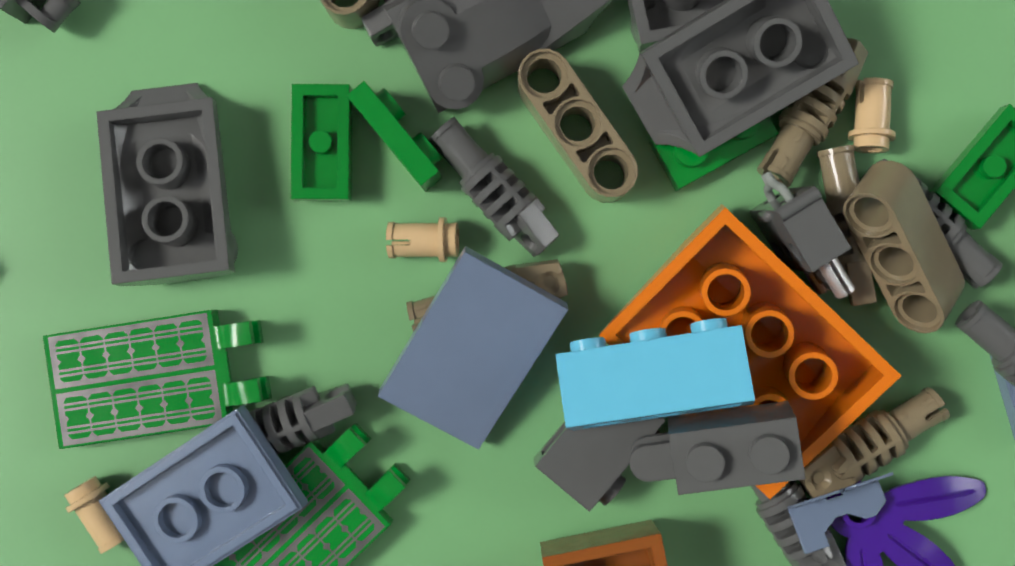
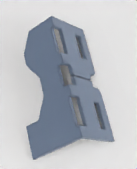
(815, 515)

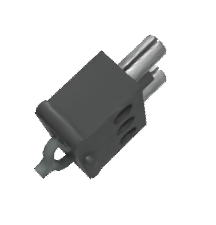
(804, 235)

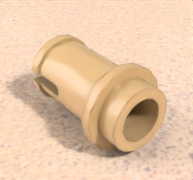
(872, 116)
(425, 239)
(86, 504)

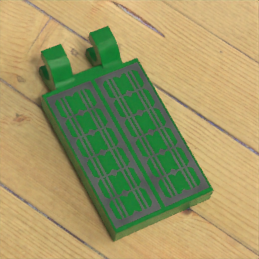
(147, 377)
(340, 513)

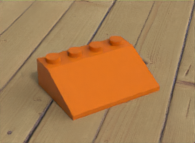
(791, 336)

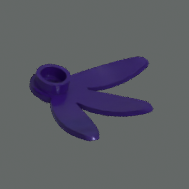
(911, 501)

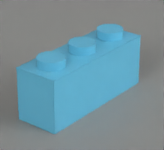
(654, 375)

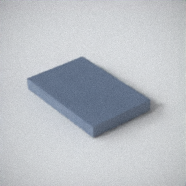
(472, 348)
(205, 497)

